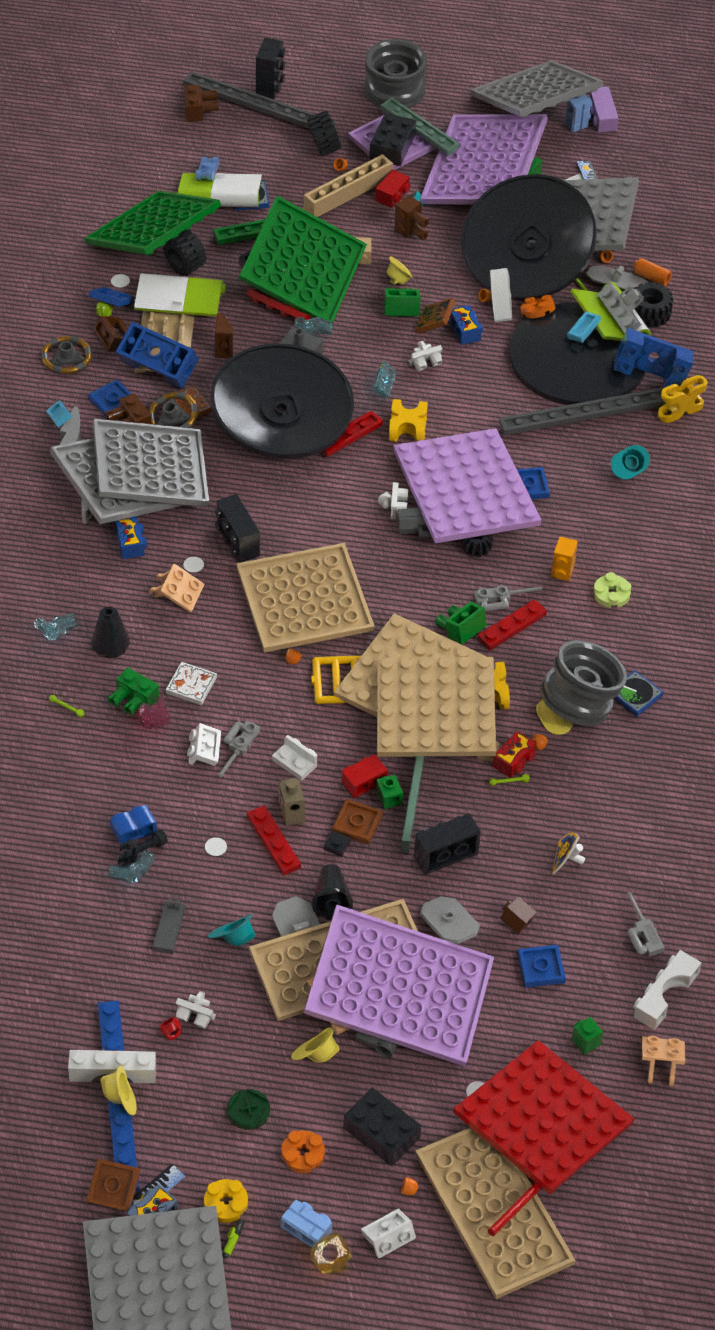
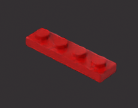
(272, 303)
(355, 431)
(512, 624)
(273, 840)

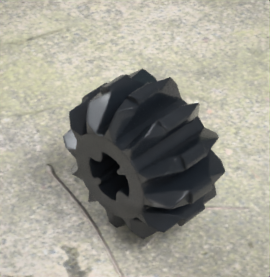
(478, 545)

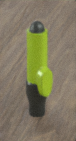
(233, 1235)

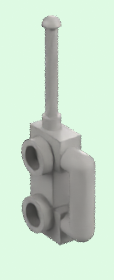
(499, 594)
(241, 743)
(646, 930)

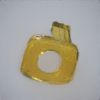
(343, 1254)

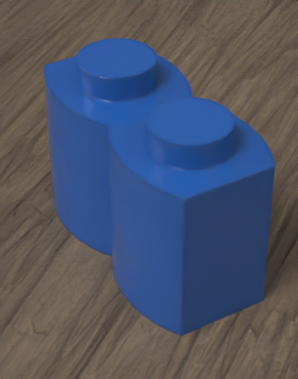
(133, 824)

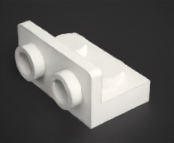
(204, 745)
(295, 758)
(389, 1232)

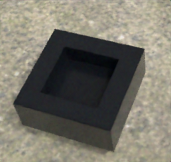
(337, 843)

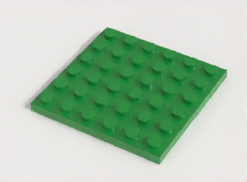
(152, 222)
(302, 260)

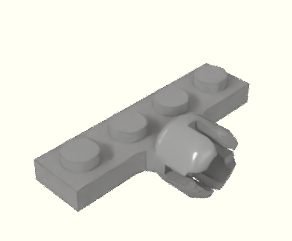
(622, 305)

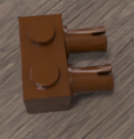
(198, 102)
(409, 218)
(131, 410)

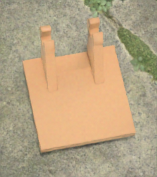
(179, 587)
(663, 1049)

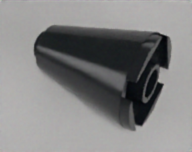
(110, 634)
(331, 891)

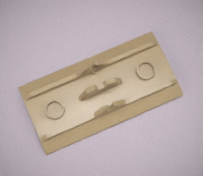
(171, 325)

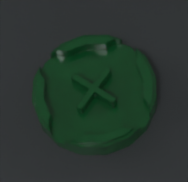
(248, 1109)

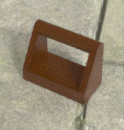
(106, 332)
(223, 337)

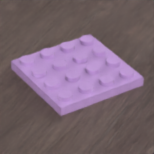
(363, 135)

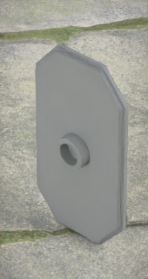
(606, 274)
(294, 915)
(449, 919)

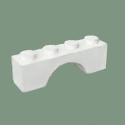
(680, 971)
(88, 1064)

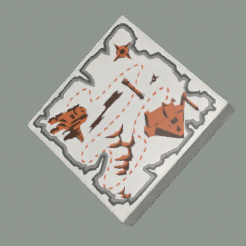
(191, 683)

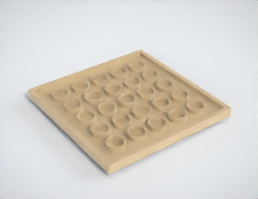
(304, 597)
(396, 639)
(436, 706)

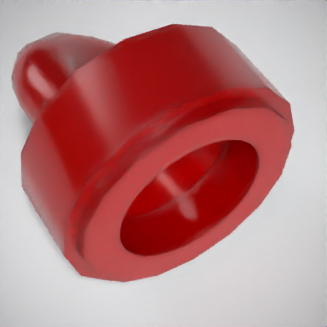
(169, 1026)

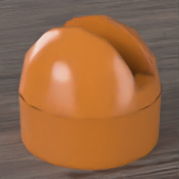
(340, 163)
(608, 254)
(485, 295)
(293, 656)
(541, 741)
(409, 1186)

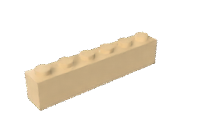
(347, 186)

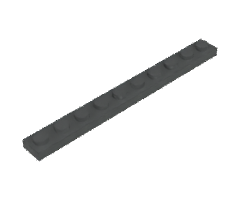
(250, 99)
(581, 411)

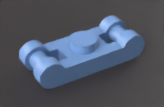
(207, 168)

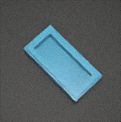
(584, 327)
(59, 413)

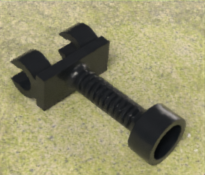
(130, 855)

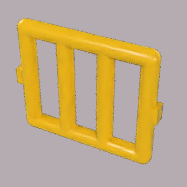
(316, 678)

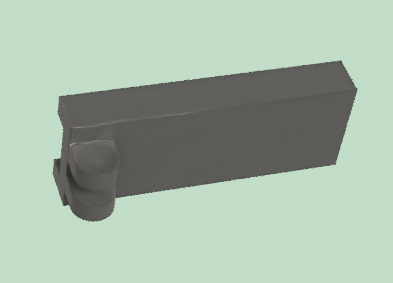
(169, 927)

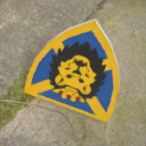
(568, 850)

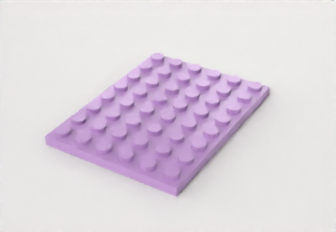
(489, 152)
(466, 485)
(399, 985)

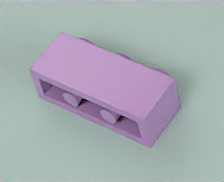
(603, 110)

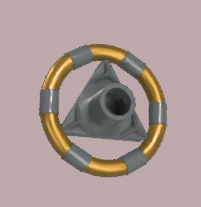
(66, 355)
(172, 412)

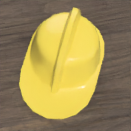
(398, 272)
(551, 721)
(318, 1048)
(118, 1090)

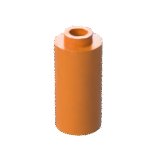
(652, 272)

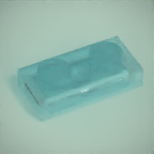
(384, 379)

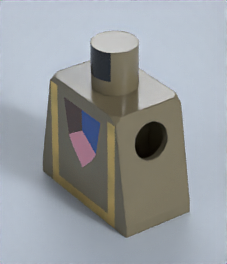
(291, 794)

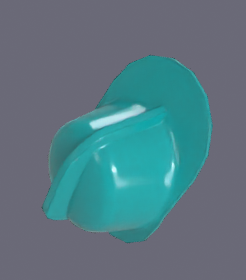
(630, 462)
(236, 932)

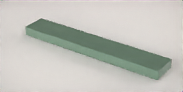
(423, 128)
(412, 804)

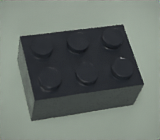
(270, 68)
(393, 138)
(237, 528)
(447, 843)
(382, 1126)

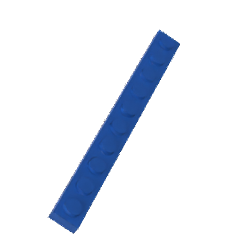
(120, 1120)

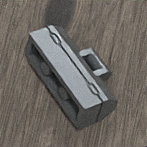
(412, 521)

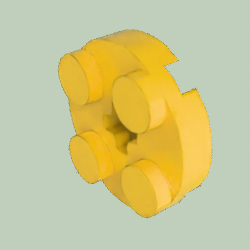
(227, 1188)

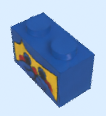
(465, 324)
(130, 537)

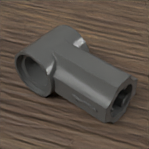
(382, 1046)

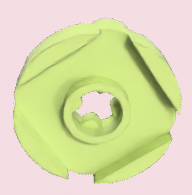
(613, 582)

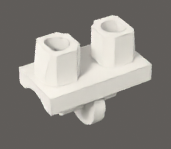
(424, 353)
(387, 500)
(203, 1014)

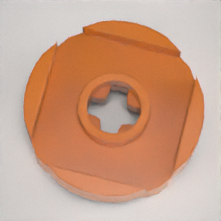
(537, 307)
(308, 1161)

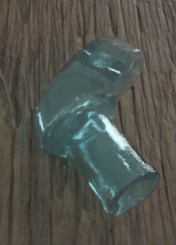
(315, 325)
(56, 627)
(136, 870)

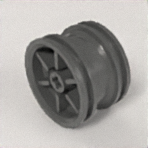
(396, 71)
(583, 683)

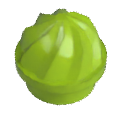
(104, 309)

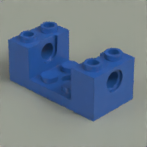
(173, 361)
(672, 363)

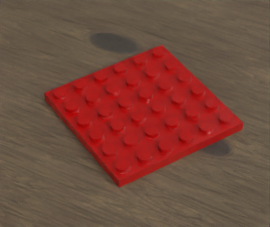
(543, 1116)

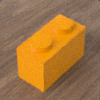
(564, 558)

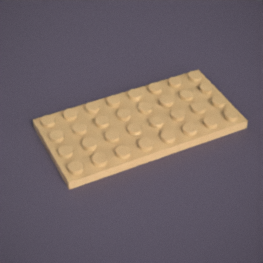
(292, 959)
(476, 1191)

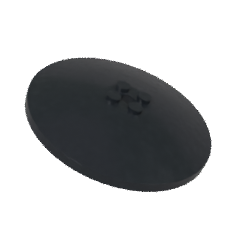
(526, 210)
(563, 368)
(288, 377)

